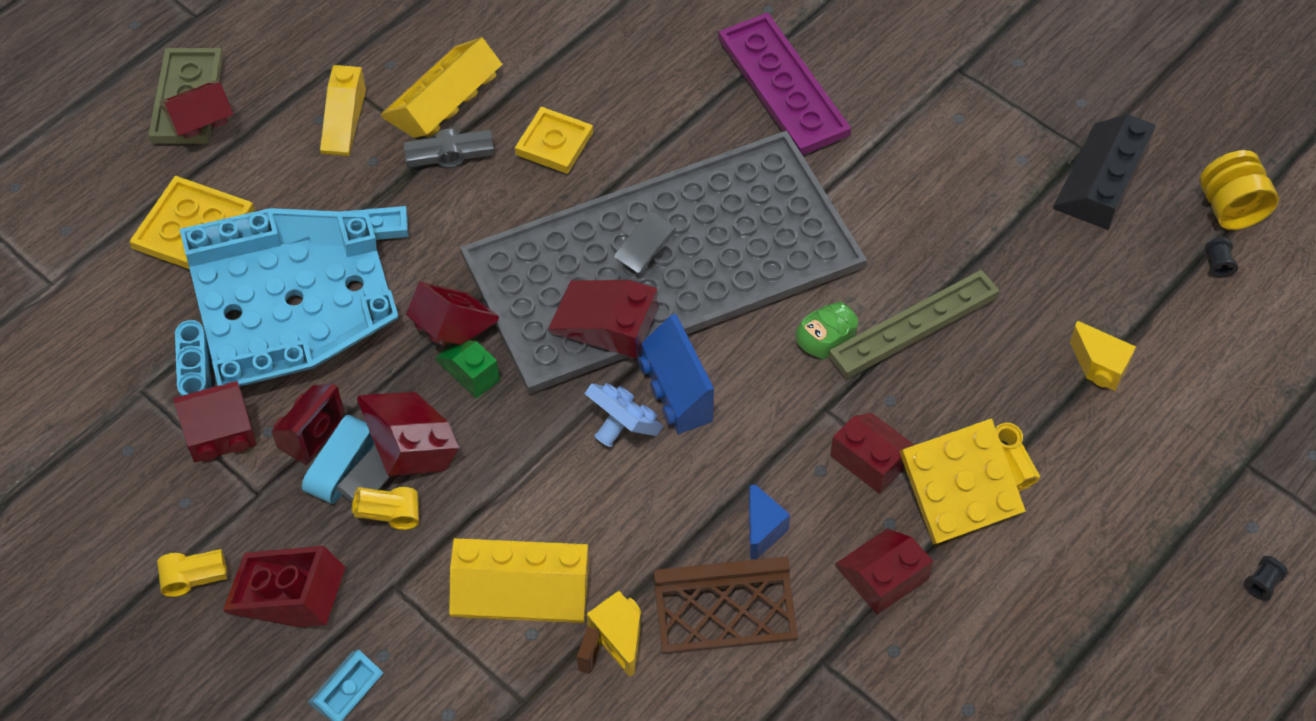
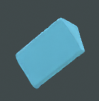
(345, 686)

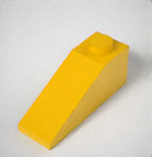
(342, 109)

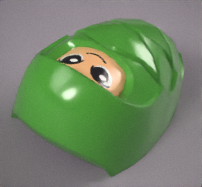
(826, 329)

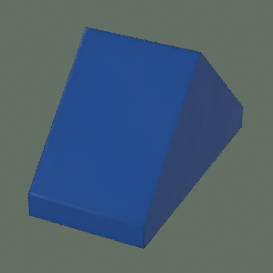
(766, 521)

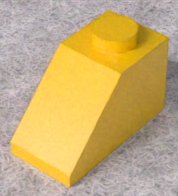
(1101, 355)
(619, 629)

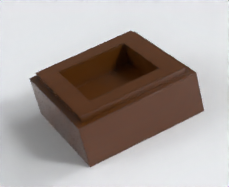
(588, 650)

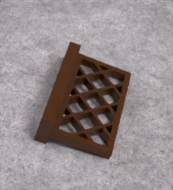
(724, 576)

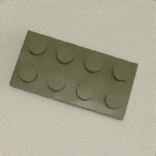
(180, 72)

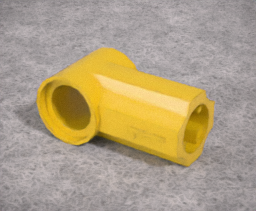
(1017, 457)
(395, 506)
(182, 572)

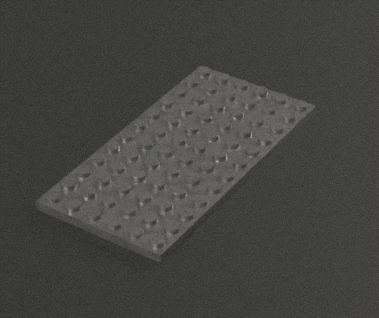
(744, 237)

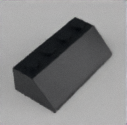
(1105, 170)

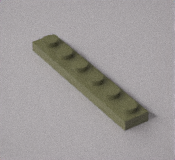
(913, 324)

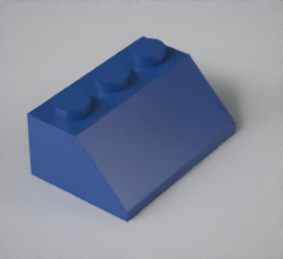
(677, 376)

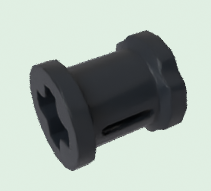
(1221, 257)
(1265, 578)

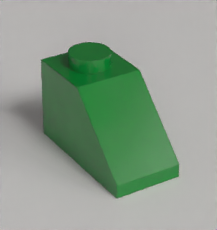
(470, 366)

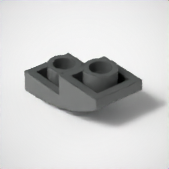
(644, 242)
(366, 474)

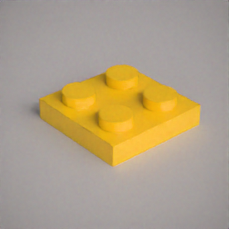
(554, 140)

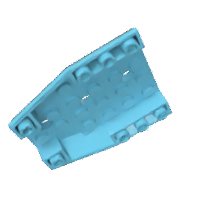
(262, 261)

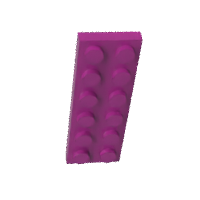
(784, 83)

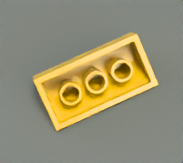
(443, 89)
(518, 580)

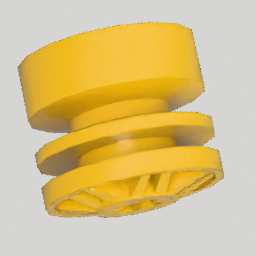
(1238, 190)

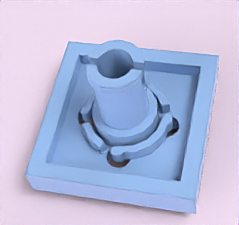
(622, 413)

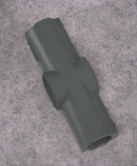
(448, 148)

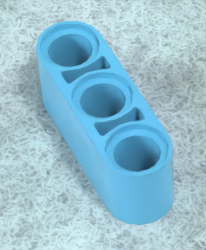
(189, 354)
(337, 458)

